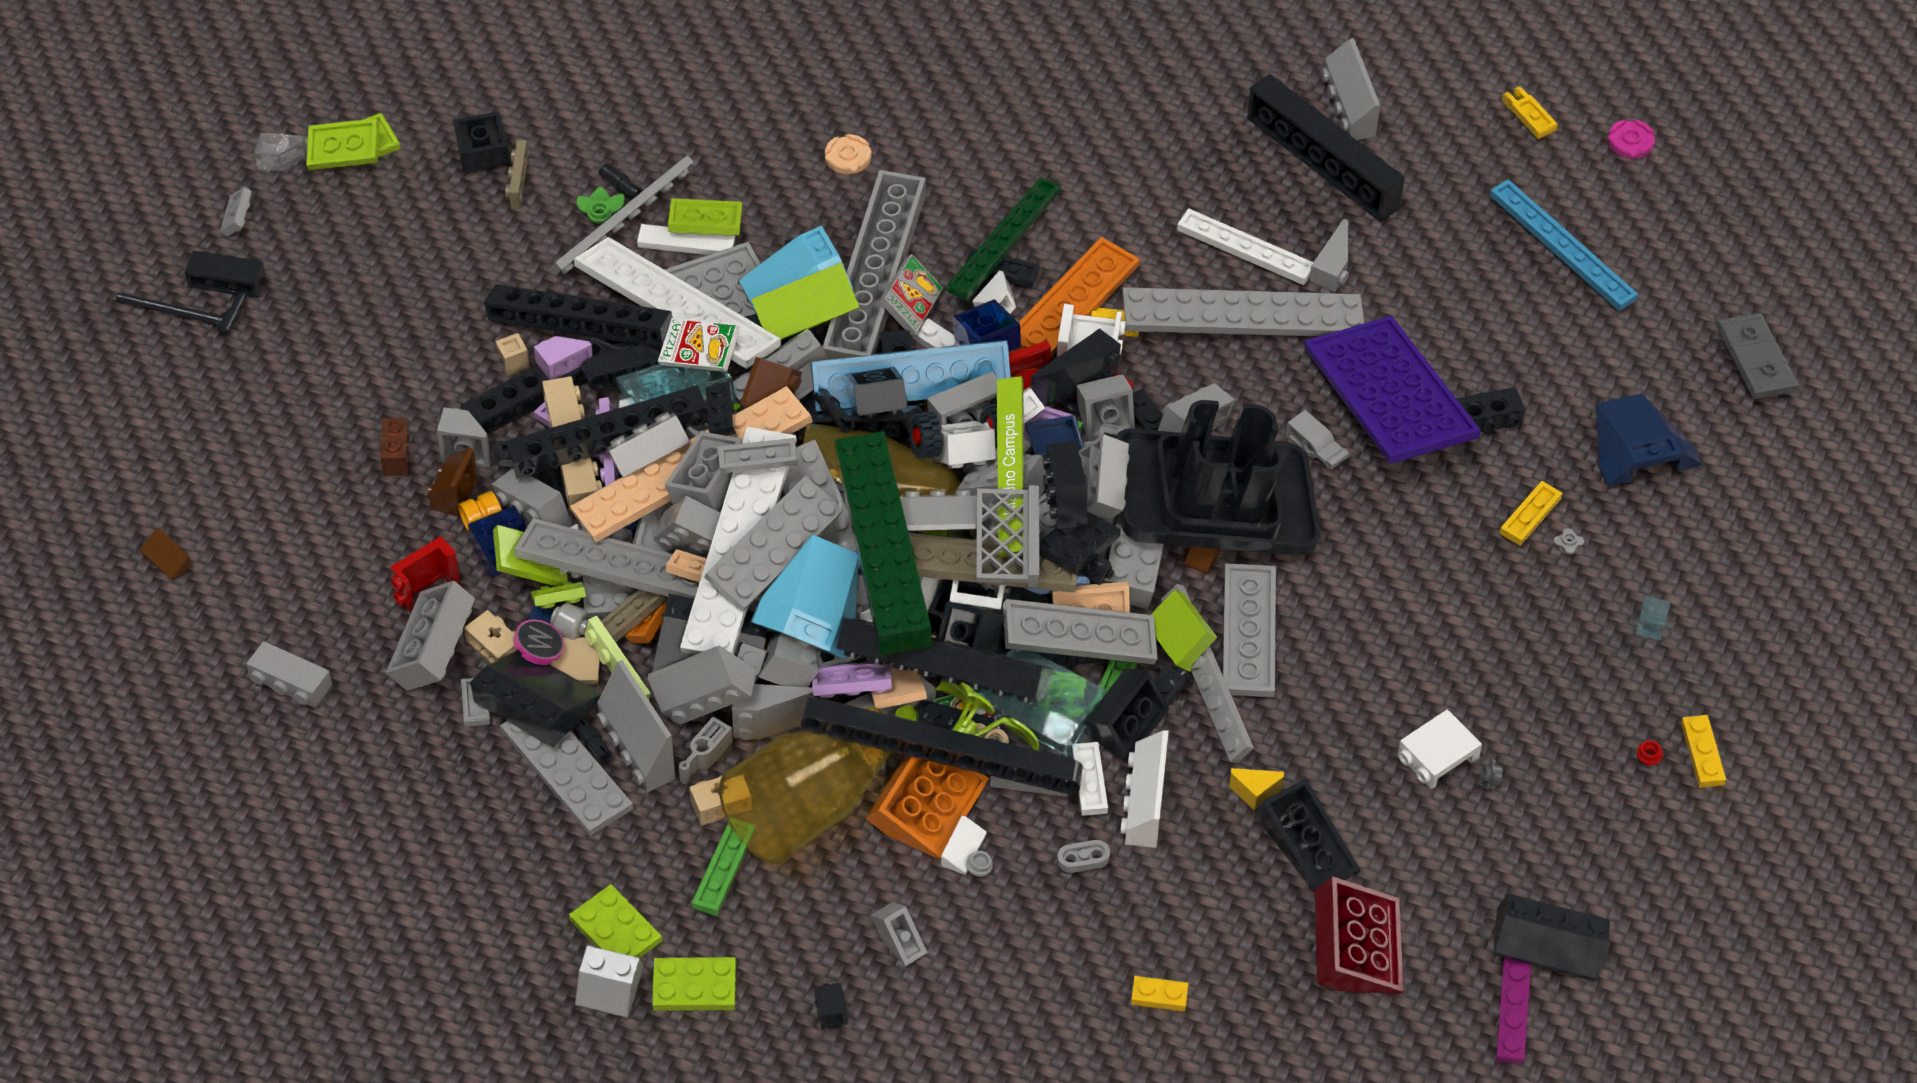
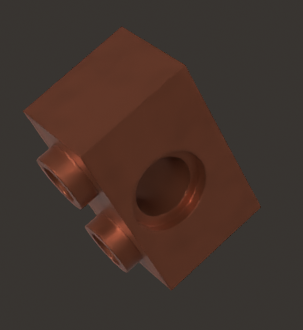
(395, 446)

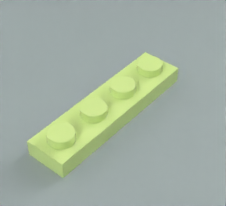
(608, 650)

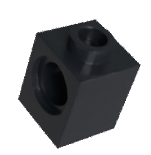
(830, 1005)

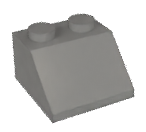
(1105, 402)
(459, 432)
(608, 981)

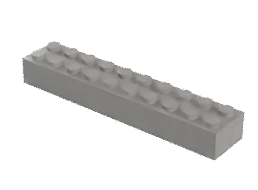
(875, 261)

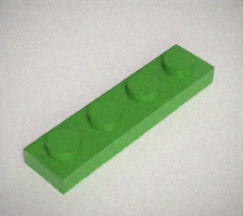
(720, 873)

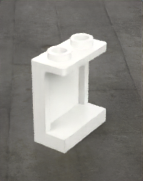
(1078, 327)
(1438, 748)

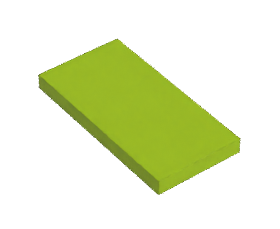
(806, 302)

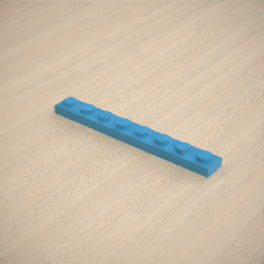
(1564, 245)

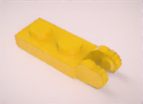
(1530, 112)

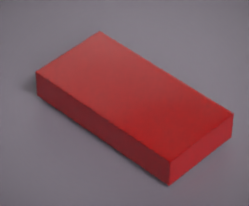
(1029, 357)

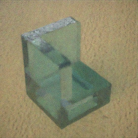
(1653, 617)

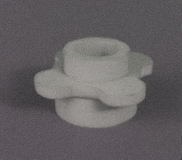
(1570, 546)

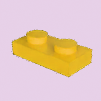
(1159, 993)

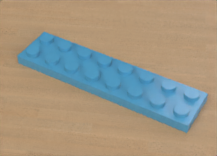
(923, 370)

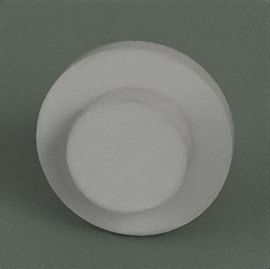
(979, 864)

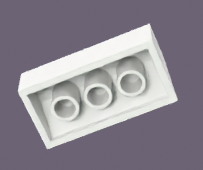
(1145, 791)

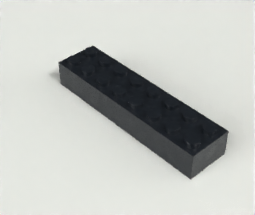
(1325, 147)
(953, 662)

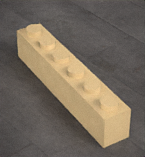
(562, 408)

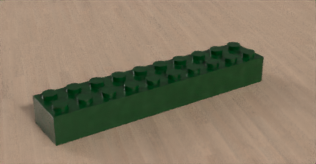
(883, 543)

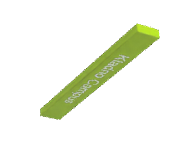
(1010, 451)

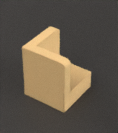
(513, 354)

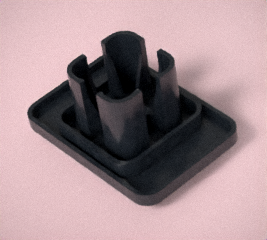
(1220, 489)

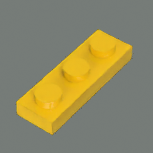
(1531, 513)
(1703, 751)

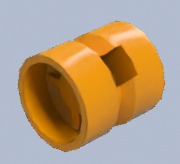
(474, 510)

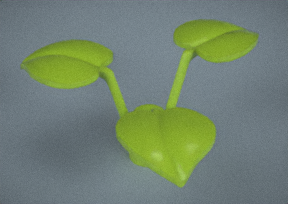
(975, 701)

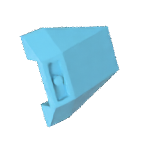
(794, 261)
(812, 595)

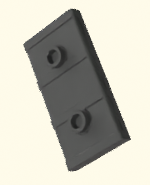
(1757, 356)

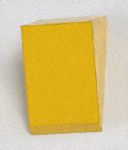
(1255, 785)

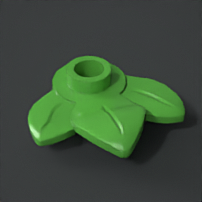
(600, 205)

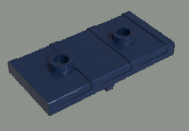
(1053, 431)

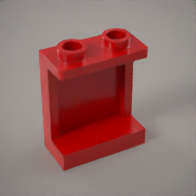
(422, 569)

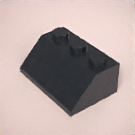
(970, 628)
(1127, 713)

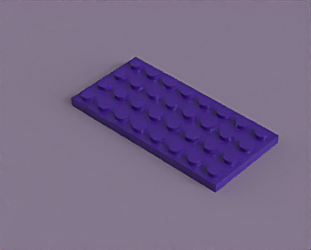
(1391, 389)

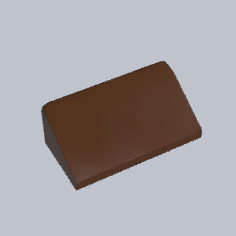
(166, 555)

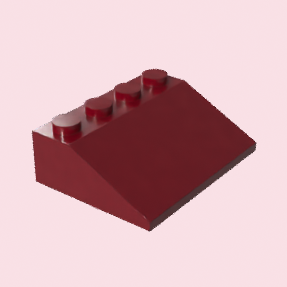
(1357, 938)

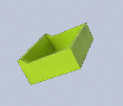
(1181, 630)

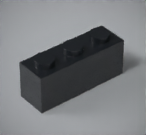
(225, 274)

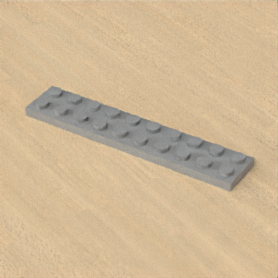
(1239, 311)
(605, 559)

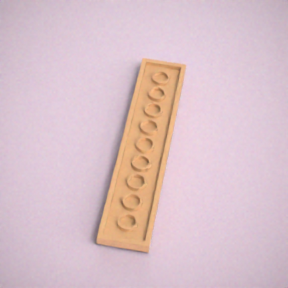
(645, 488)

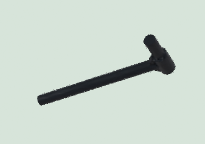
(224, 322)

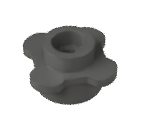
(1491, 774)

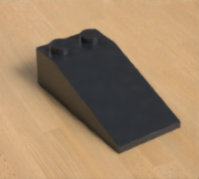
(1085, 362)
(1306, 835)

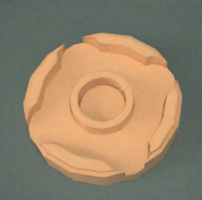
(848, 154)

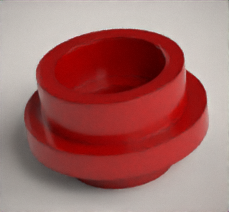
(1649, 747)

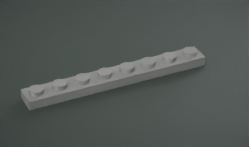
(630, 210)
(1219, 701)

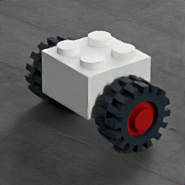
(955, 442)

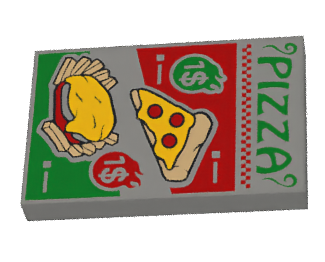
(911, 294)

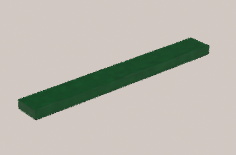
(1003, 239)

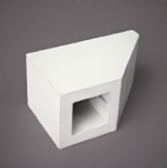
(999, 290)

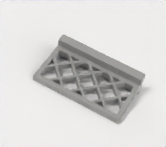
(1029, 541)

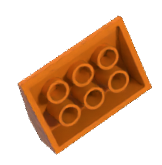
(925, 803)

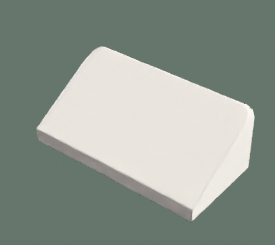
(963, 842)

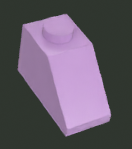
(561, 355)

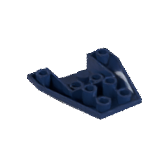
(1638, 436)

